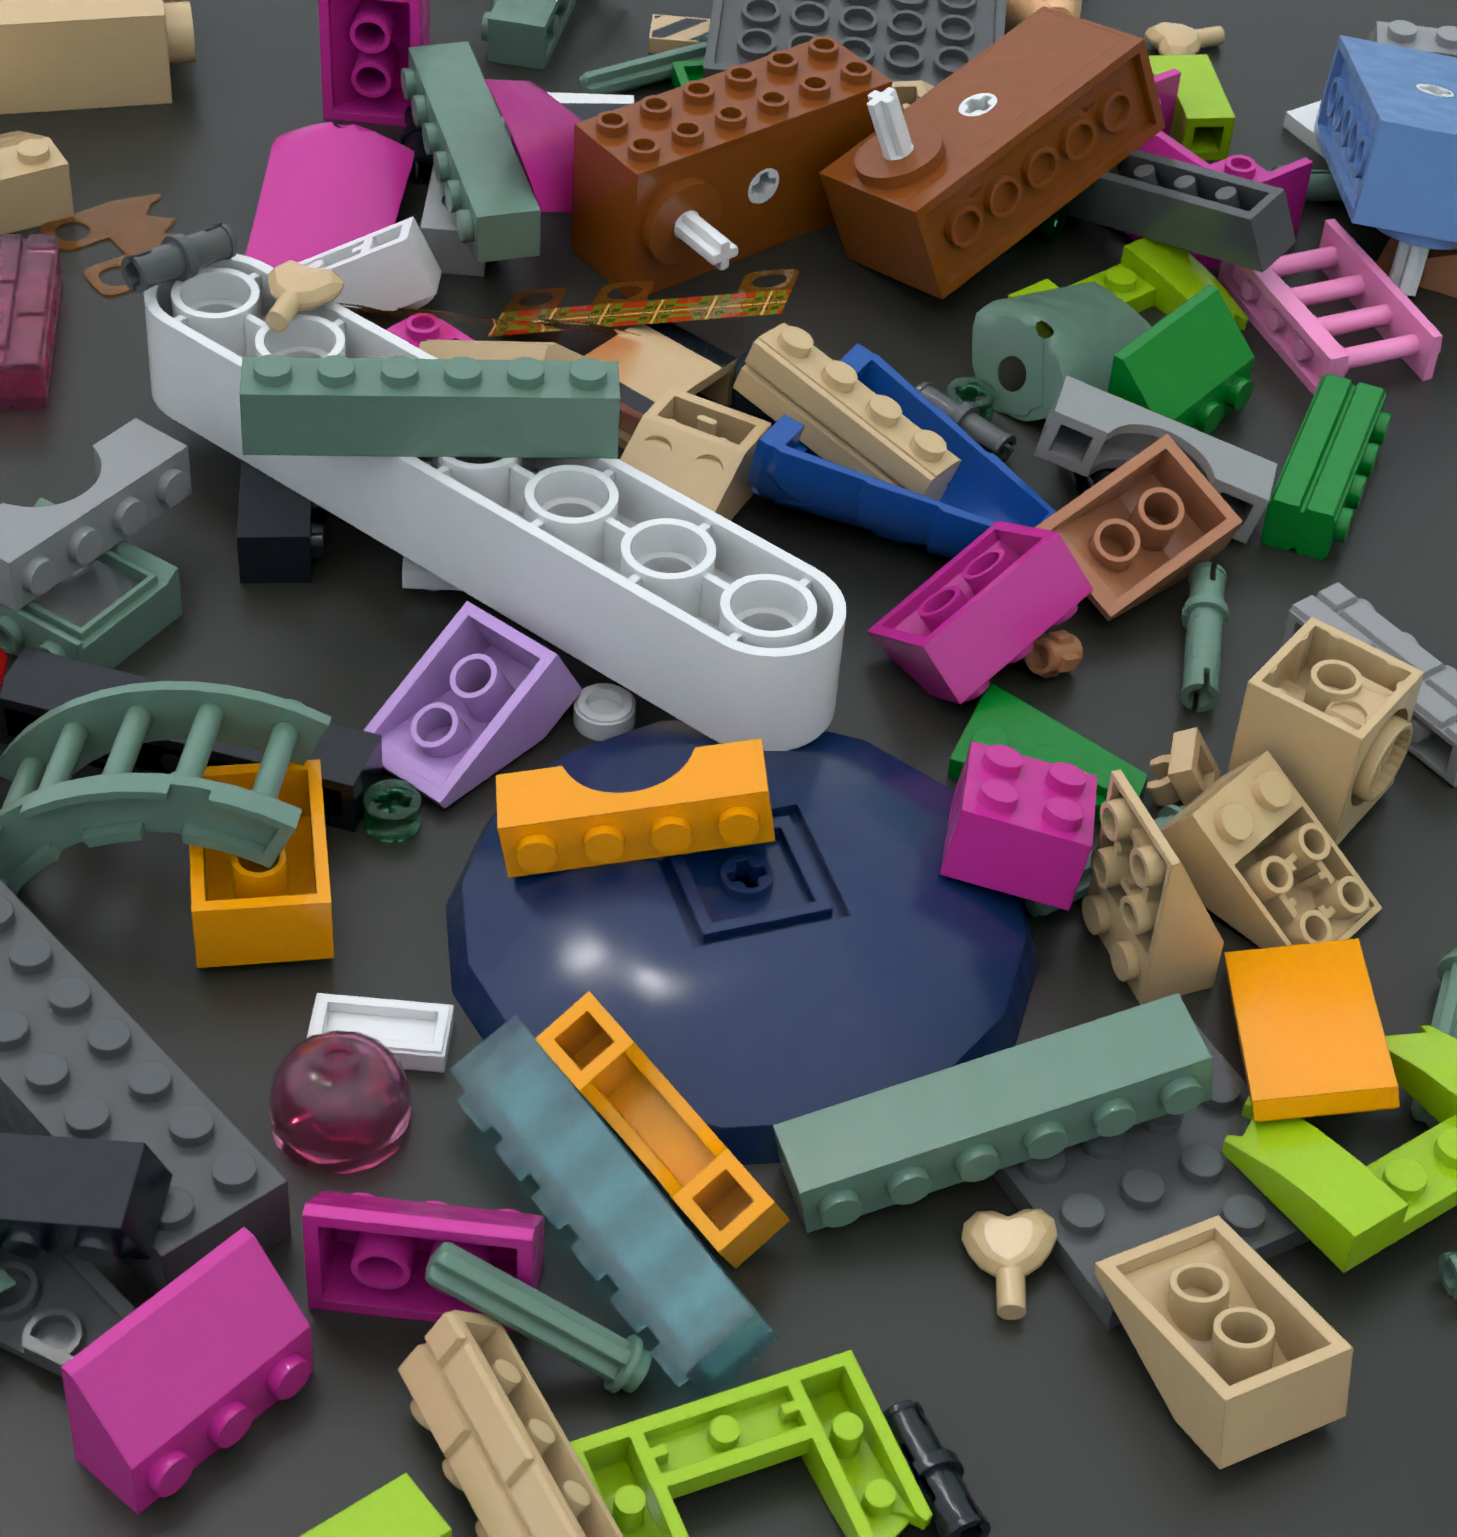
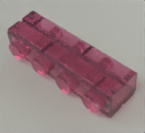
(28, 317)

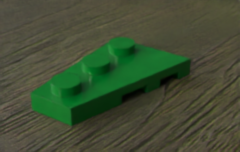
(1013, 723)

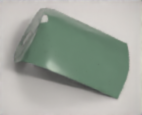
(1088, 332)

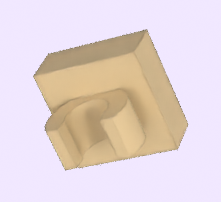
(1184, 771)

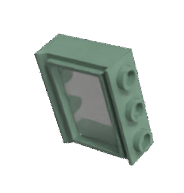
(99, 610)

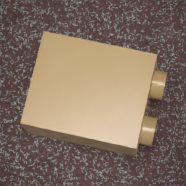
(90, 53)

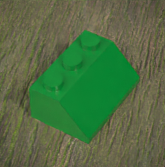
(1188, 364)

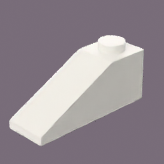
(384, 268)

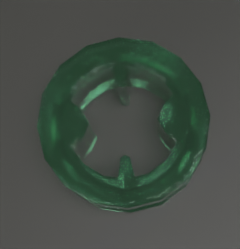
(974, 391)
(381, 800)

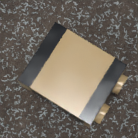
(663, 359)

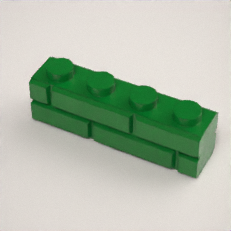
(1327, 468)

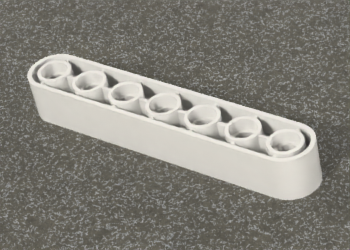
(562, 546)

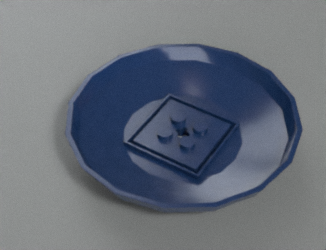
(772, 996)

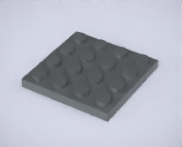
(1148, 1185)

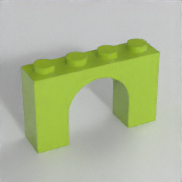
(1202, 111)

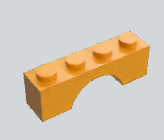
(560, 825)
(662, 1130)

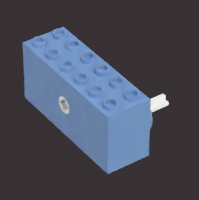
(1394, 146)

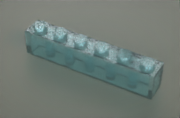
(615, 1209)

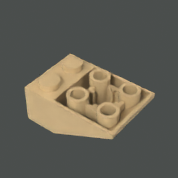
(697, 449)
(1268, 860)
(1147, 904)

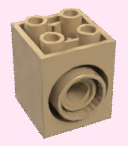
(1331, 720)

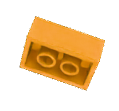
(261, 912)

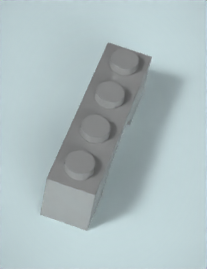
(1102, 431)
(137, 481)

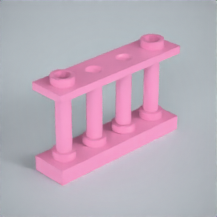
(1308, 341)

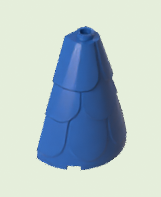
(975, 498)

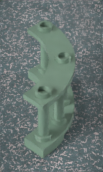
(53, 812)

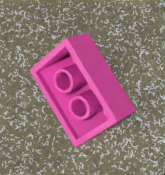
(363, 57)
(982, 610)
(374, 1252)
(186, 1372)

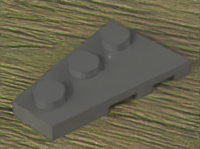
(56, 1308)

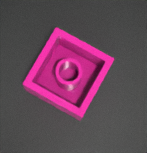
(1020, 825)

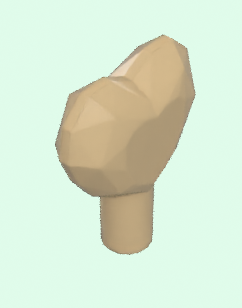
(1181, 39)
(299, 290)
(1009, 1252)

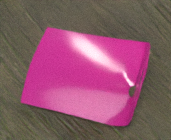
(542, 140)
(327, 190)

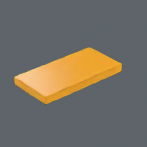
(1310, 1031)

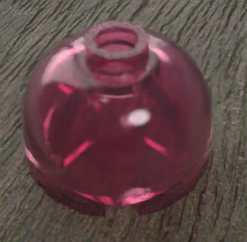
(340, 1102)

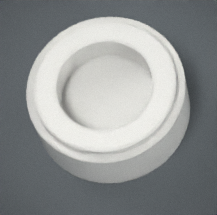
(604, 711)

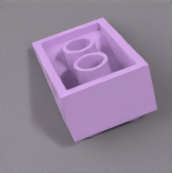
(471, 706)

